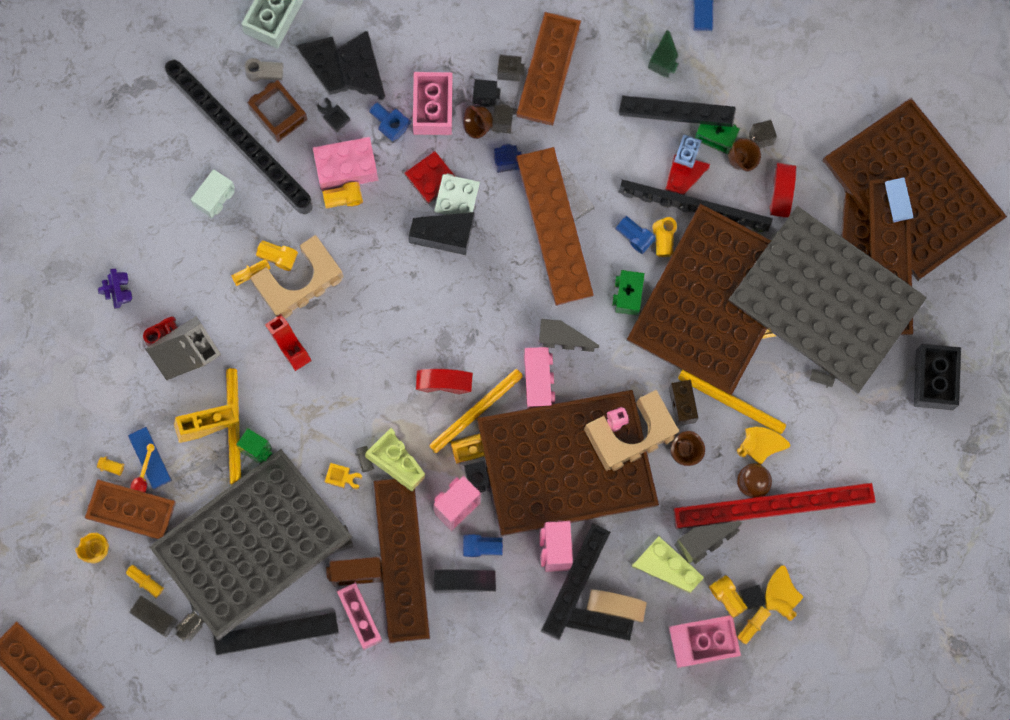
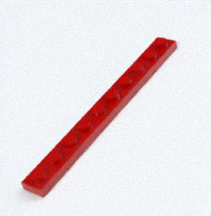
(774, 505)

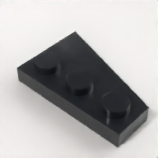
(323, 63)

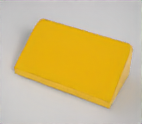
(467, 448)

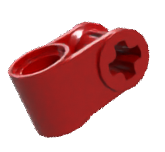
(160, 329)

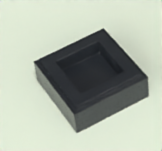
(752, 597)

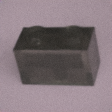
(153, 616)

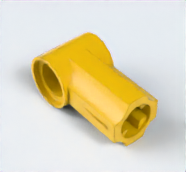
(347, 195)
(664, 237)
(281, 256)
(724, 591)

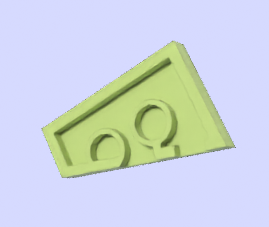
(393, 458)
(669, 566)

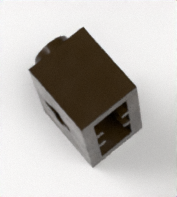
(683, 403)

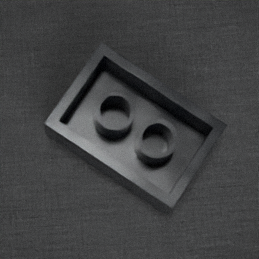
(937, 377)

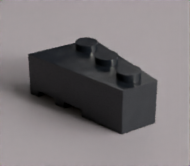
(443, 232)

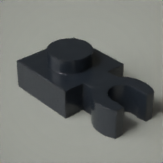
(335, 117)

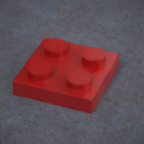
(427, 176)

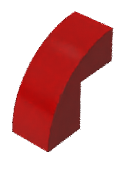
(784, 188)
(288, 342)
(444, 379)

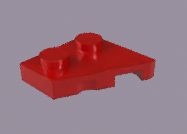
(683, 177)

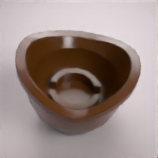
(477, 121)
(744, 155)
(687, 448)
(754, 480)

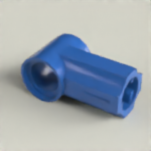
(639, 238)
(477, 545)

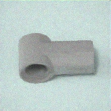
(265, 71)

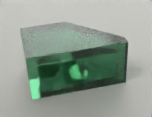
(665, 57)

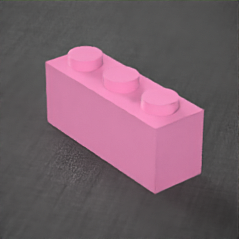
(538, 377)
(359, 616)

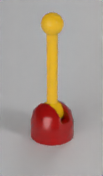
(140, 483)

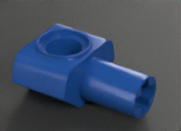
(387, 118)

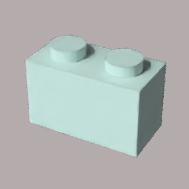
(213, 194)

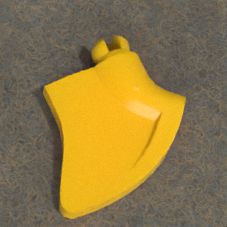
(761, 443)
(781, 594)

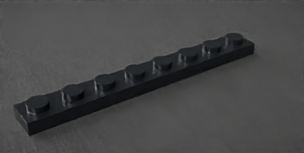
(687, 204)

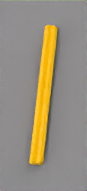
(734, 402)
(476, 411)
(233, 431)

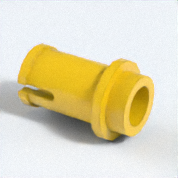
(111, 466)

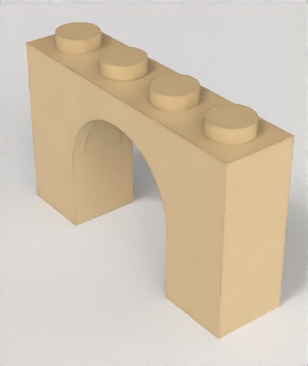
(285, 301)
(614, 452)

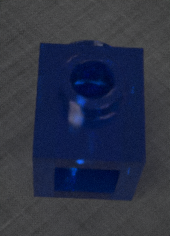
(506, 158)

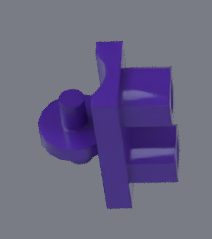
(115, 280)

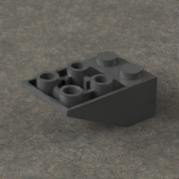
(559, 333)
(183, 350)
(704, 538)

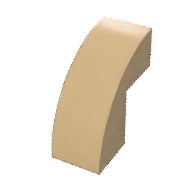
(616, 605)

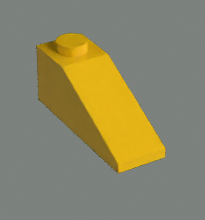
(205, 422)

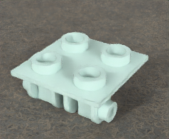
(456, 195)

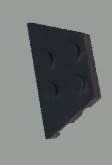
(359, 66)

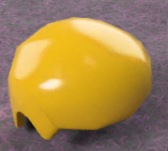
(92, 548)

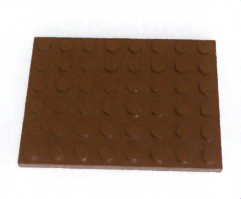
(945, 196)
(689, 309)
(549, 470)

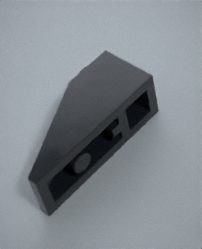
(464, 581)

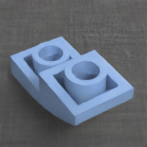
(687, 151)
(899, 199)

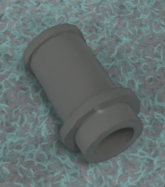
(822, 378)
(366, 465)

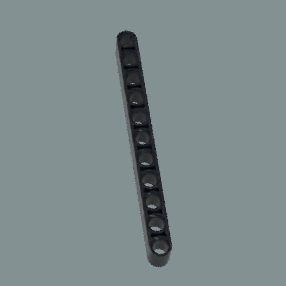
(242, 144)

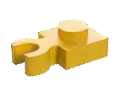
(339, 476)

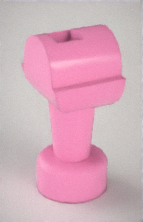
(617, 418)

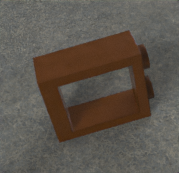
(289, 124)
(355, 571)

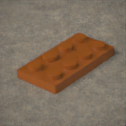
(130, 510)

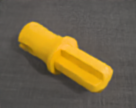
(244, 275)
(144, 581)
(753, 625)

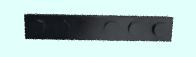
(677, 111)
(575, 582)
(277, 633)

